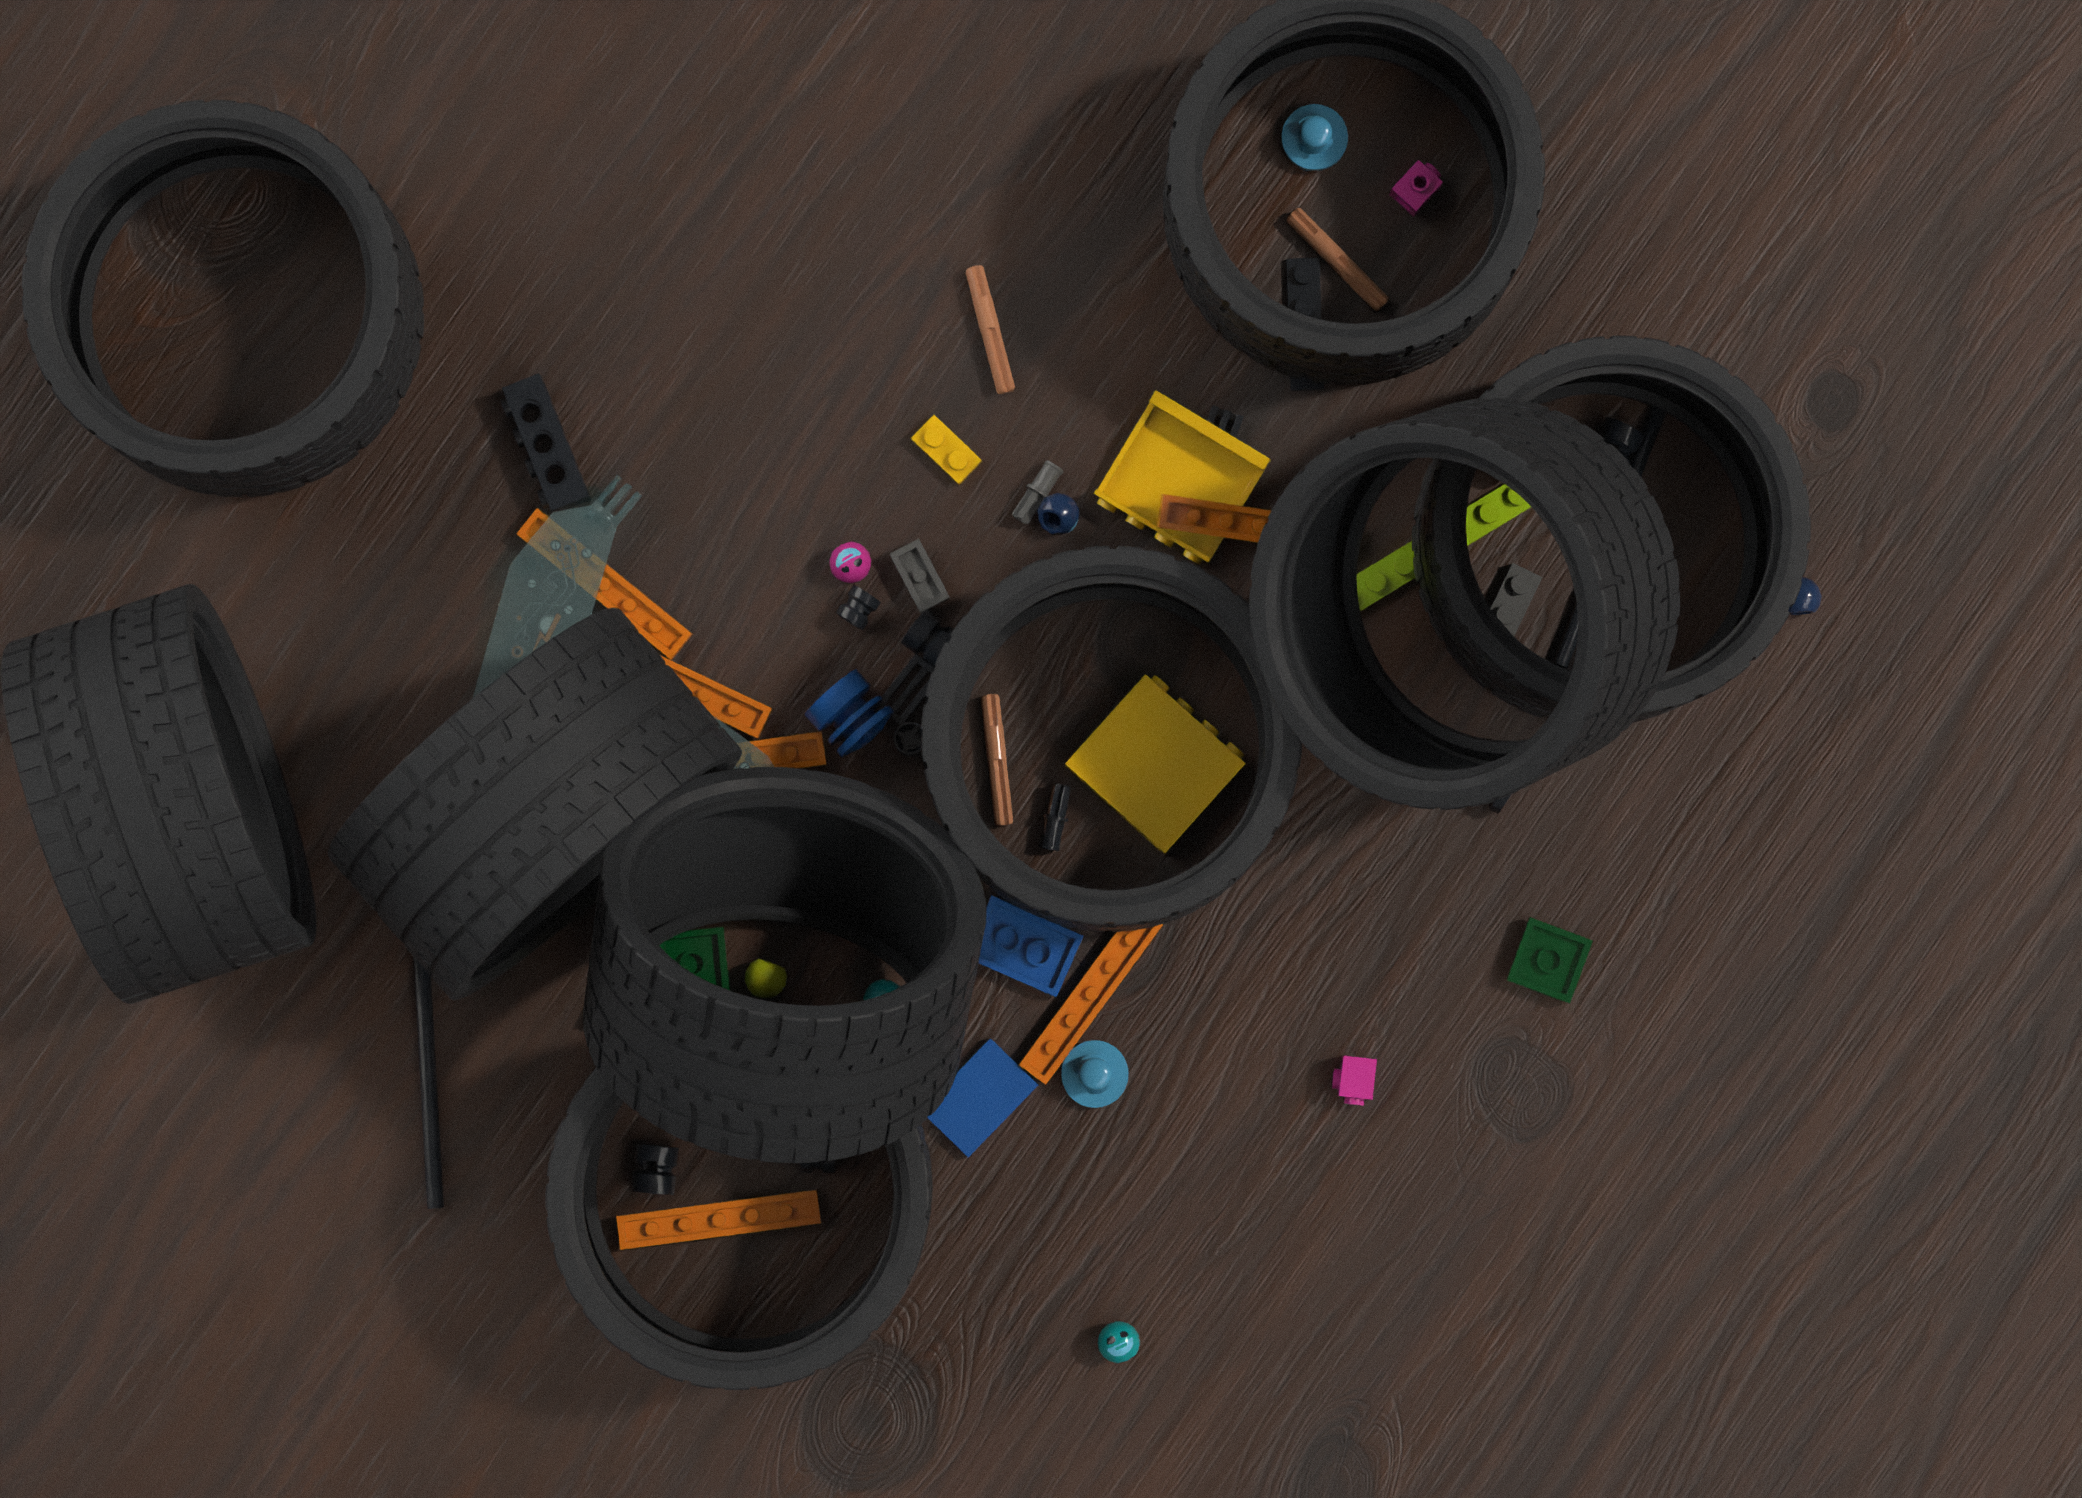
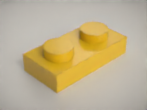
(946, 449)

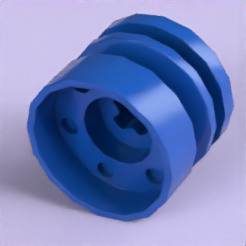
(849, 713)

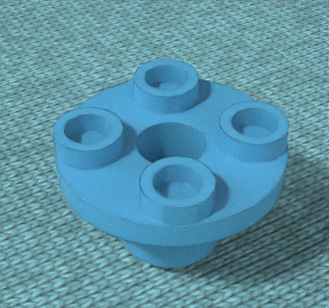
(1314, 137)
(1094, 1074)

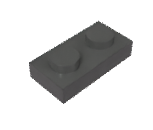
(919, 576)
(1515, 596)

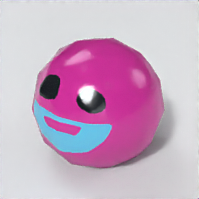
(850, 562)

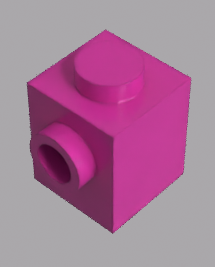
(1417, 187)
(1355, 1079)

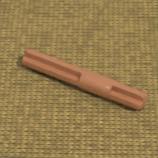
(1337, 259)
(990, 329)
(996, 759)

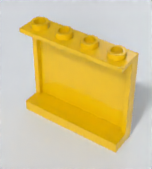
(1181, 457)
(1156, 763)

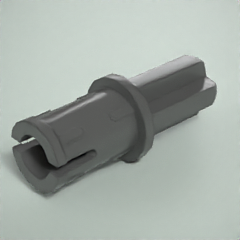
(1037, 492)

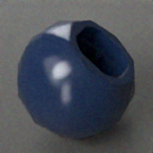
(1058, 514)
(1808, 598)

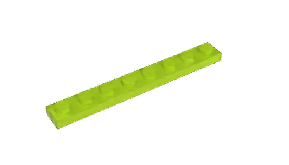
(1398, 566)

